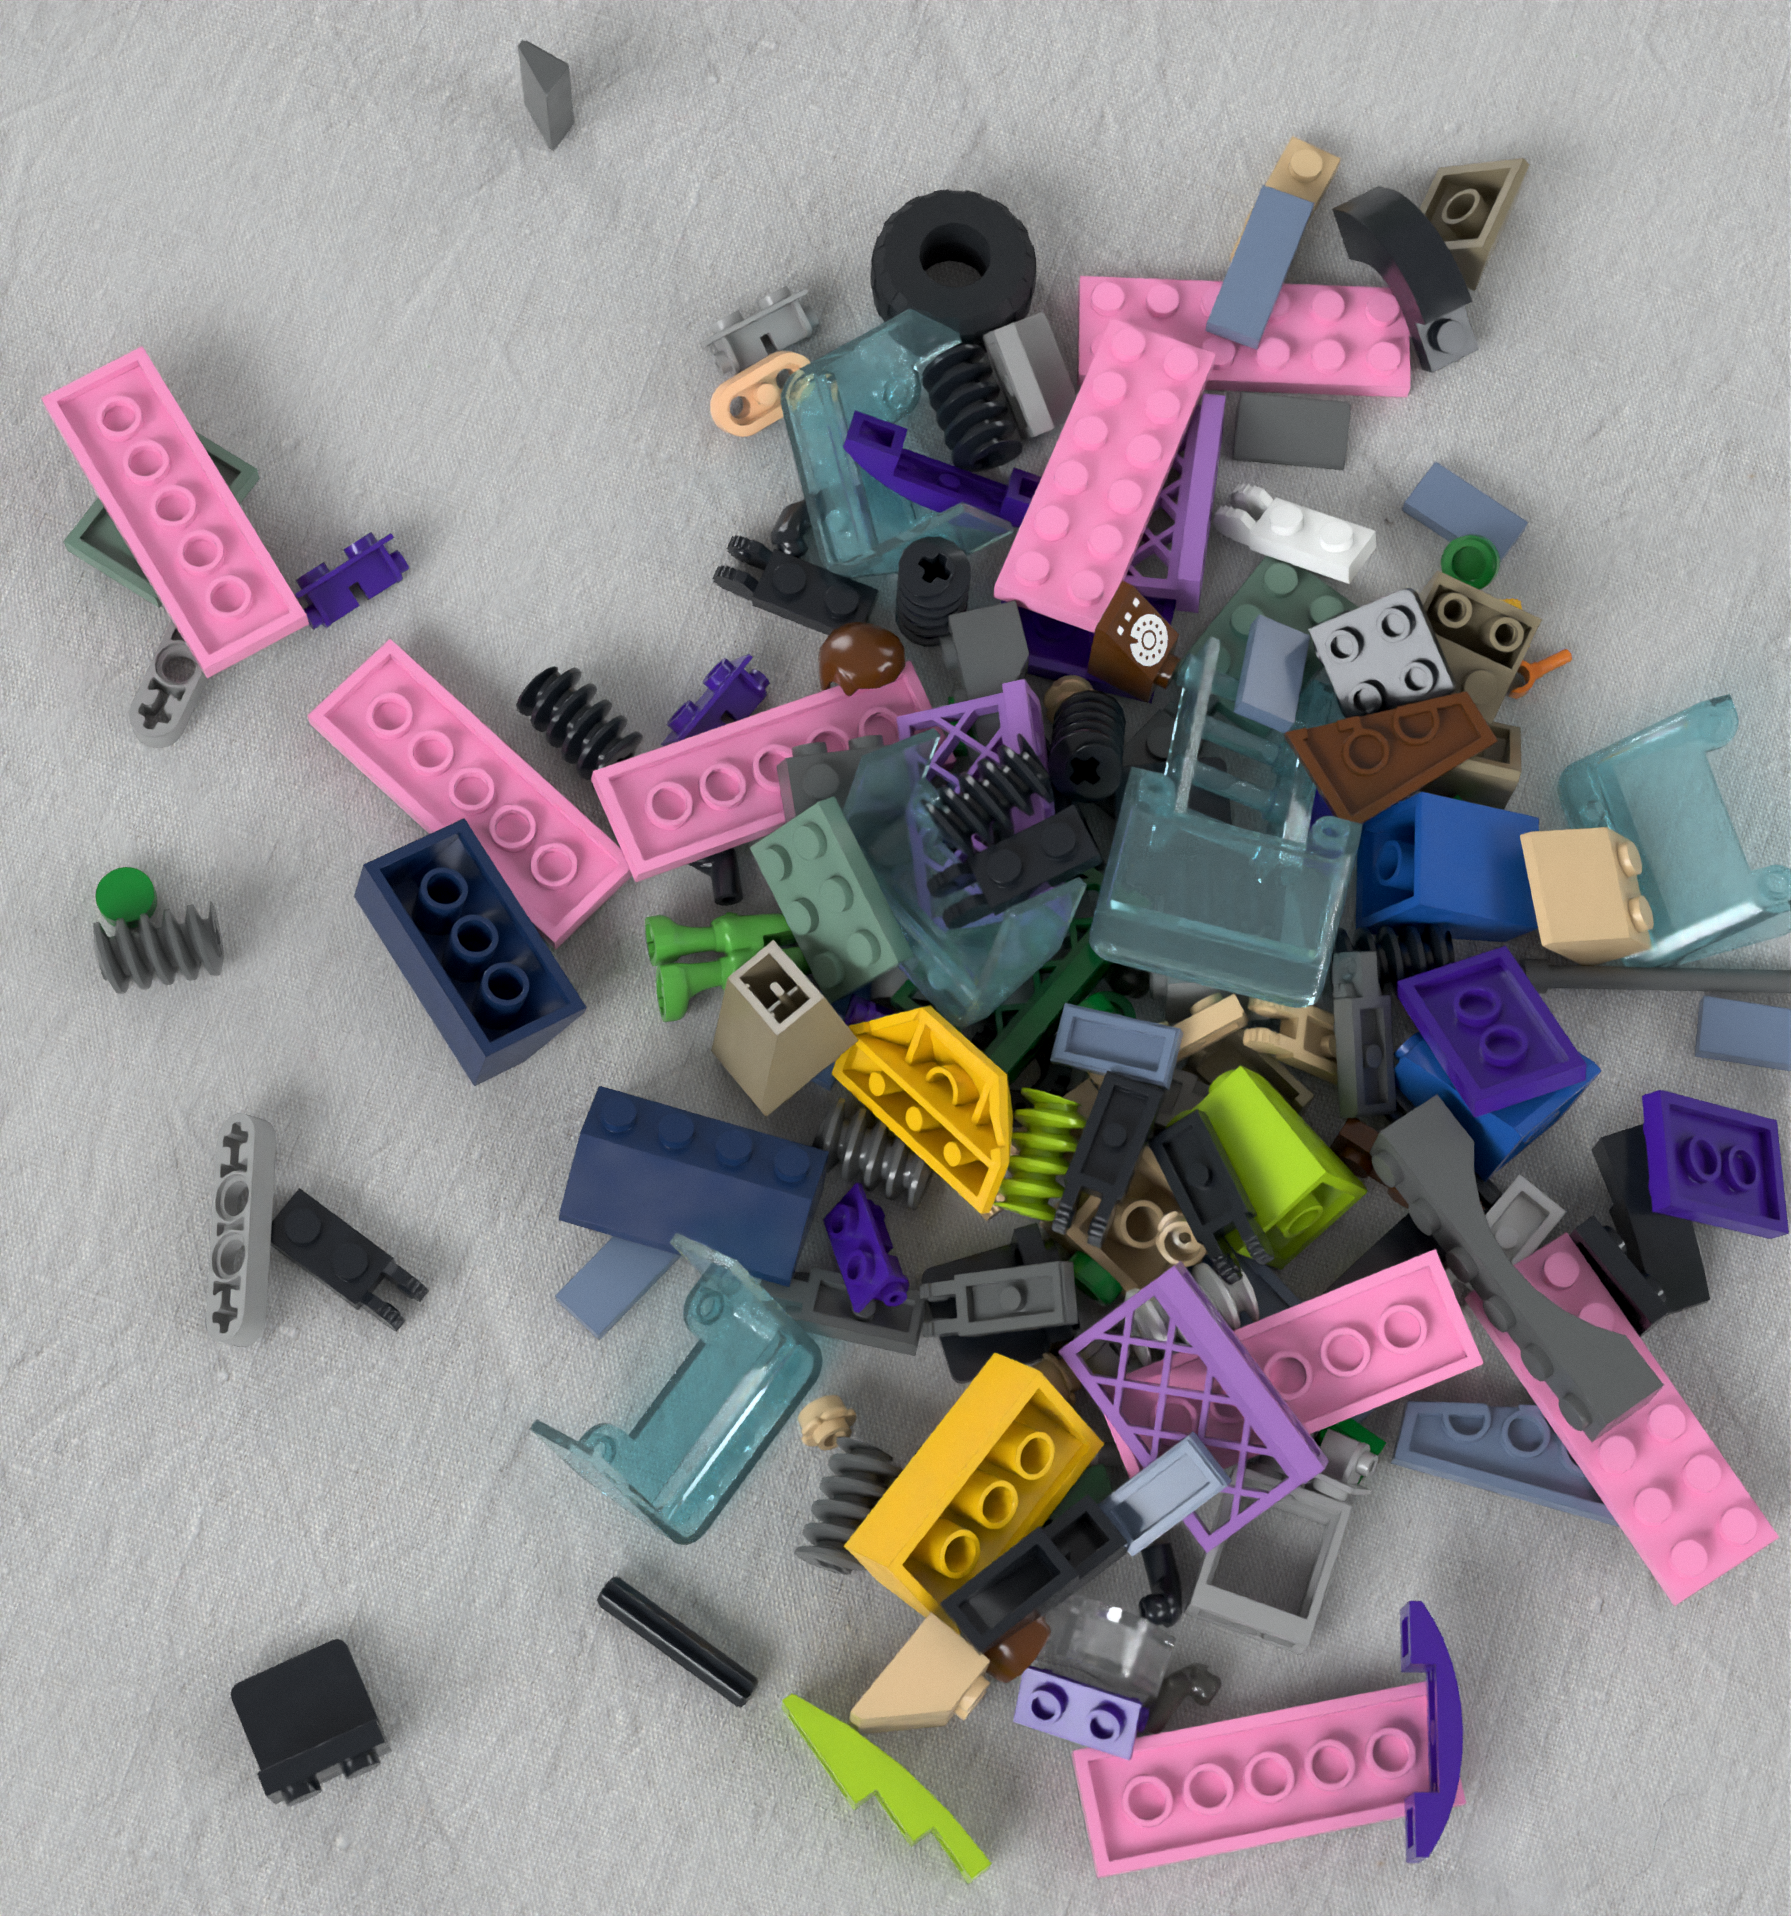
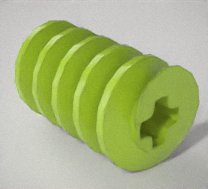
(1040, 1154)

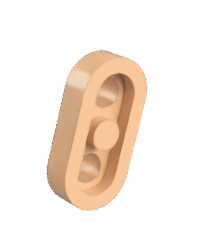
(759, 394)

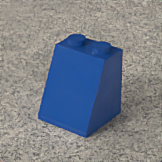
(1445, 867)
(1498, 1134)

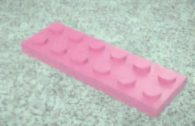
(1313, 343)
(1104, 475)
(175, 512)
(452, 767)
(725, 781)
(1324, 1358)
(1657, 1465)
(1256, 1780)

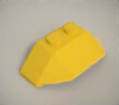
(935, 1097)

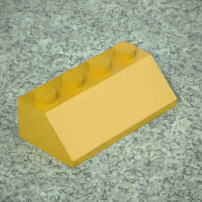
(975, 1486)

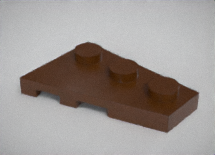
(1388, 755)

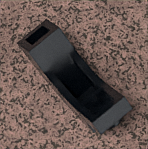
(1418, 267)

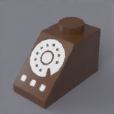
(1133, 646)

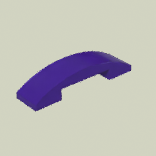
(929, 482)
(1426, 1652)

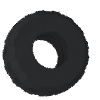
(957, 229)

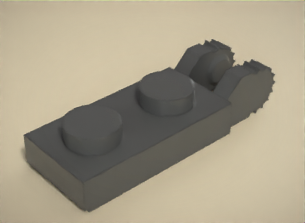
(1005, 1300)

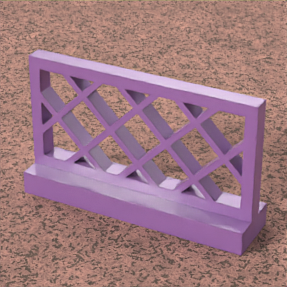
(1191, 513)
(1018, 713)
(1233, 1369)

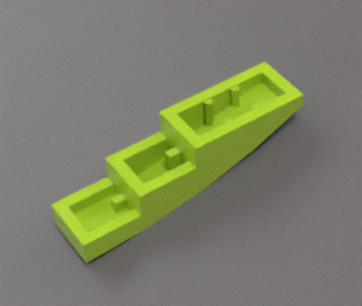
(866, 1771)

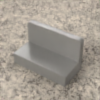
(1031, 374)

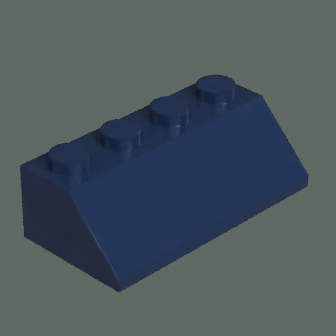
(468, 950)
(670, 1171)

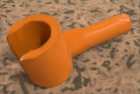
(1537, 669)

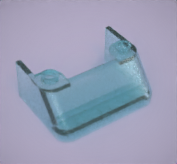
(854, 516)
(960, 969)
(713, 1411)

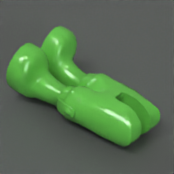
(731, 934)

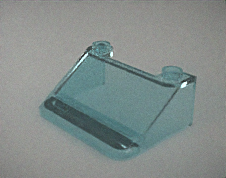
(1669, 805)
(1222, 898)

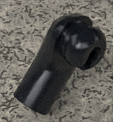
(724, 876)
(1165, 1601)

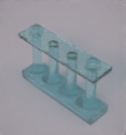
(1292, 798)

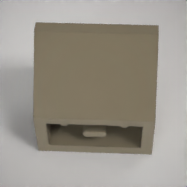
(1479, 638)
(776, 1029)

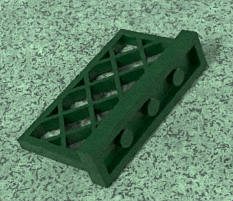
(1040, 1016)

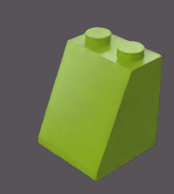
(1280, 1161)

